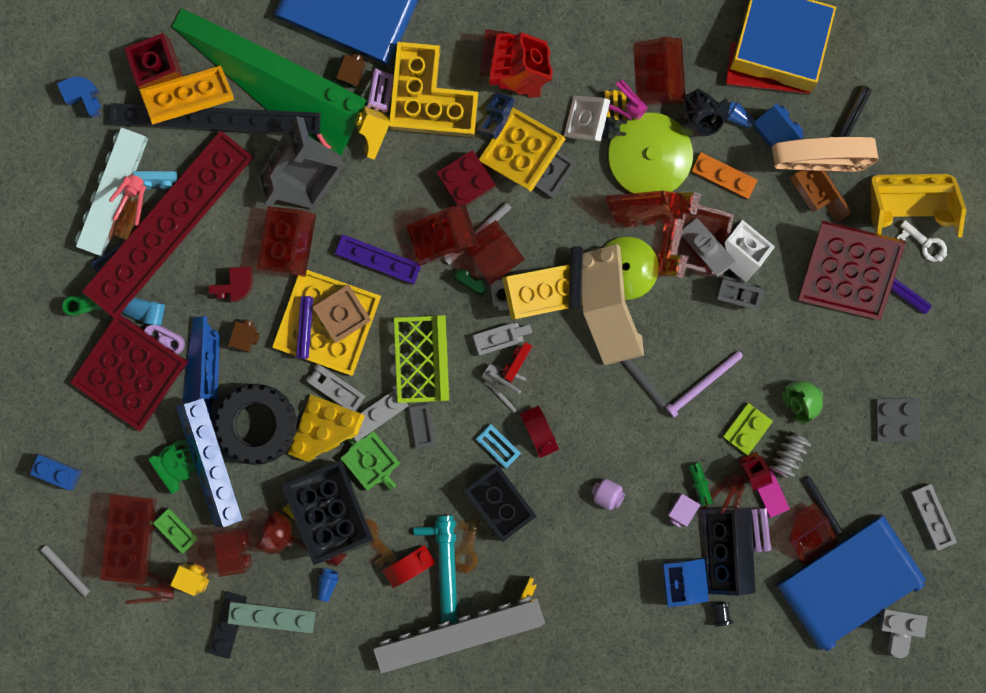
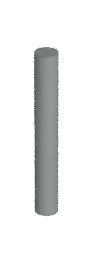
(72, 578)

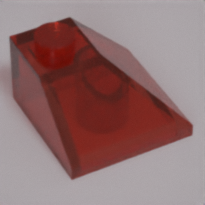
(811, 534)

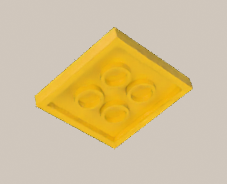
(522, 150)

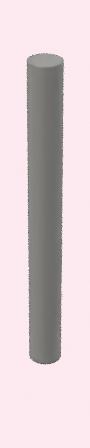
(495, 216)

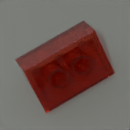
(660, 71)
(646, 208)

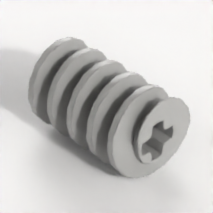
(790, 455)

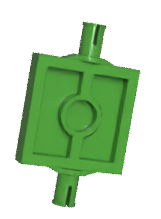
(371, 461)

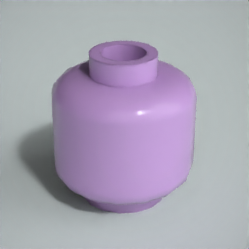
(608, 494)

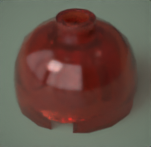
(276, 534)

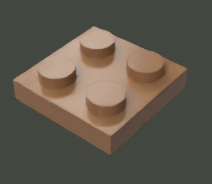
(342, 313)

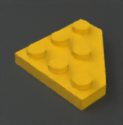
(324, 428)

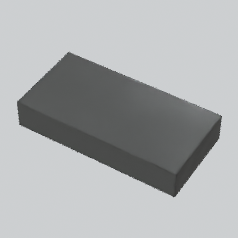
(422, 426)

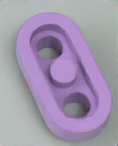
(167, 336)

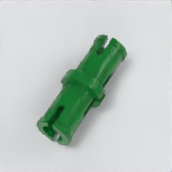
(700, 484)

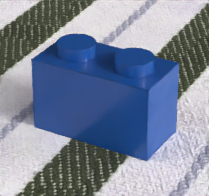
(56, 472)

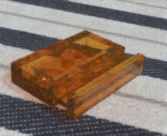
(125, 224)

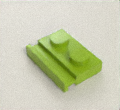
(747, 429)

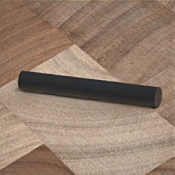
(822, 505)

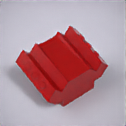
(520, 64)

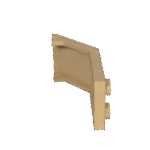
(606, 306)

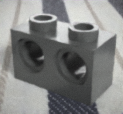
(739, 292)

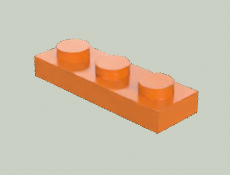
(724, 175)

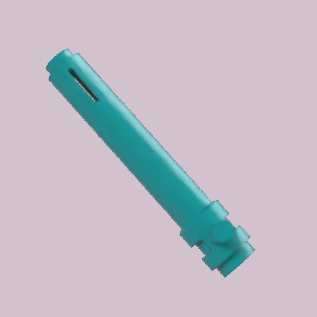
(446, 540)

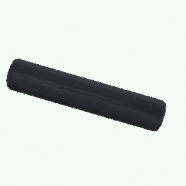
(854, 111)
(575, 279)

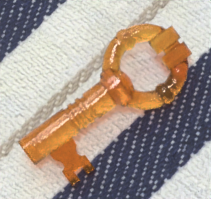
(468, 548)
(387, 554)

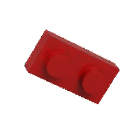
(520, 354)

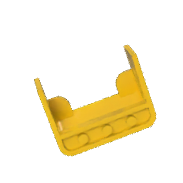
(917, 196)

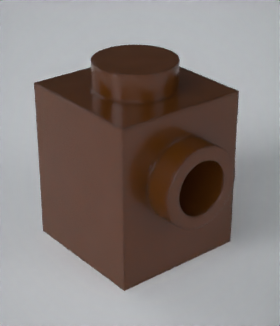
(244, 336)

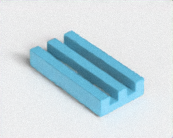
(485, 433)

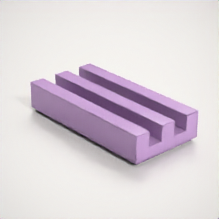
(377, 104)
(767, 546)

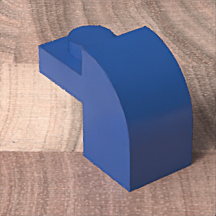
(79, 89)

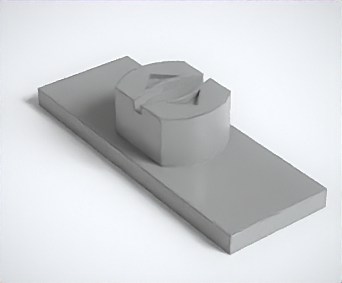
(707, 247)

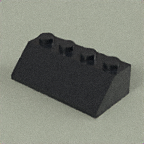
(728, 551)

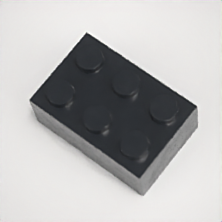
(500, 503)

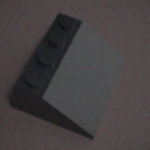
(328, 513)

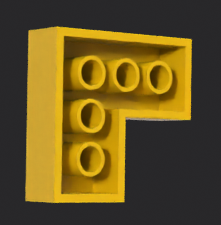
(419, 103)

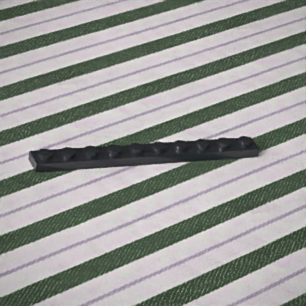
(218, 119)

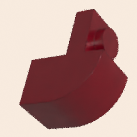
(240, 285)
(539, 431)
(755, 471)

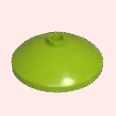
(643, 266)

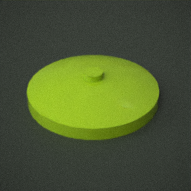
(650, 155)

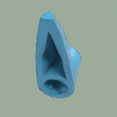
(146, 311)

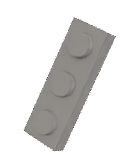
(379, 414)
(933, 517)

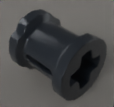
(722, 614)

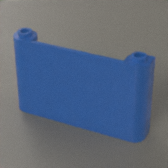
(360, 25)
(851, 583)

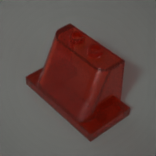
(675, 253)

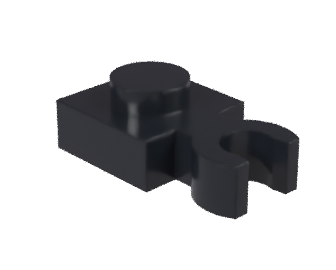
(612, 128)

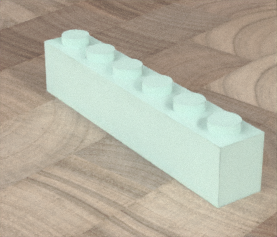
(120, 163)

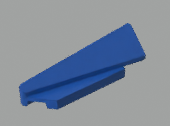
(203, 363)

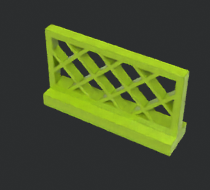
(439, 353)

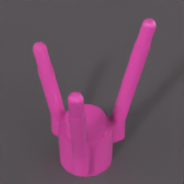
(635, 106)

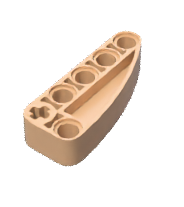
(826, 154)

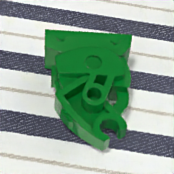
(174, 465)

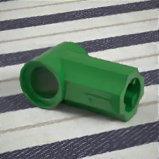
(85, 305)

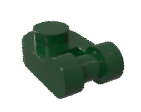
(463, 277)

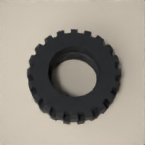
(235, 403)

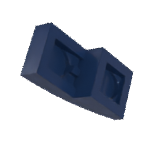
(498, 113)

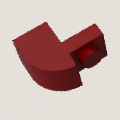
(408, 566)

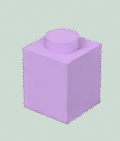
(683, 510)

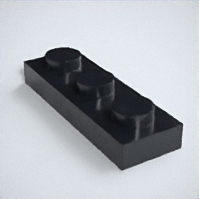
(225, 633)

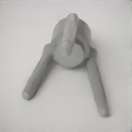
(494, 375)

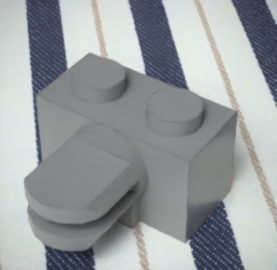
(901, 628)

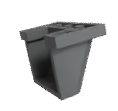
(298, 169)

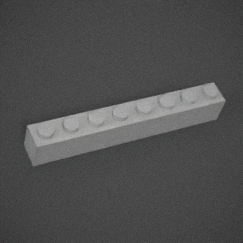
(459, 635)

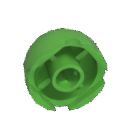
(804, 399)

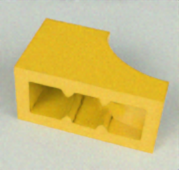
(374, 127)

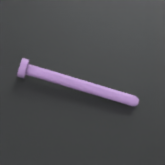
(672, 409)

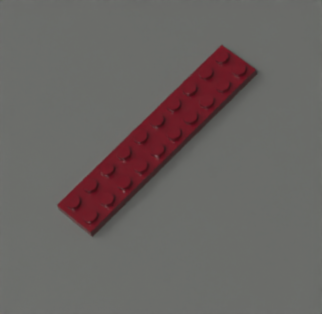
(168, 225)

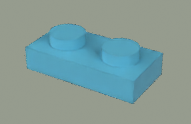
(158, 179)

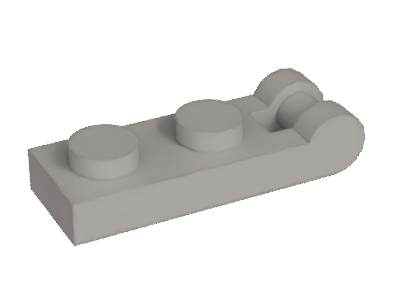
(336, 388)

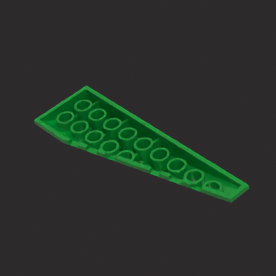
(274, 79)

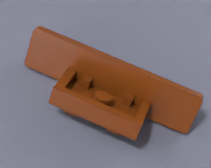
(820, 191)

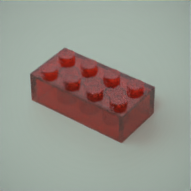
(128, 539)

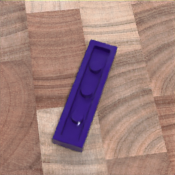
(378, 259)

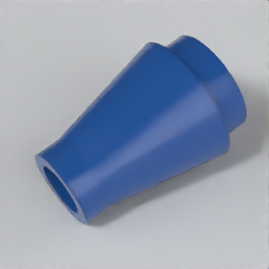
(739, 115)
(326, 583)

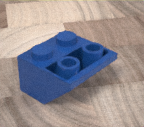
(777, 127)
(685, 582)

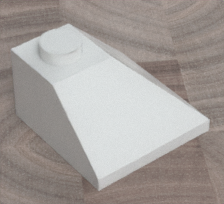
(748, 250)

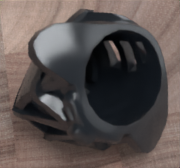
(699, 105)

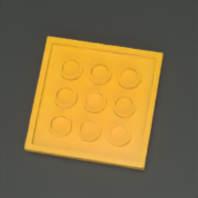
(323, 350)

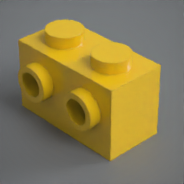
(191, 579)

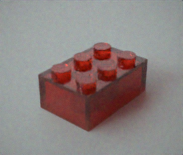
(442, 235)
(286, 241)

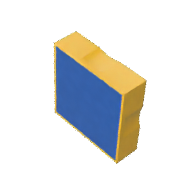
(784, 41)

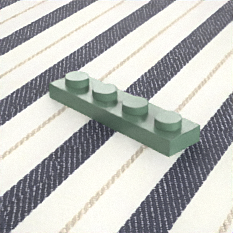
(271, 617)

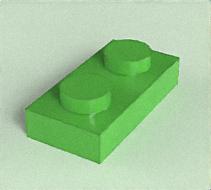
(176, 530)

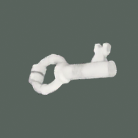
(908, 230)

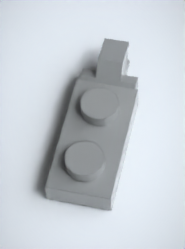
(500, 338)

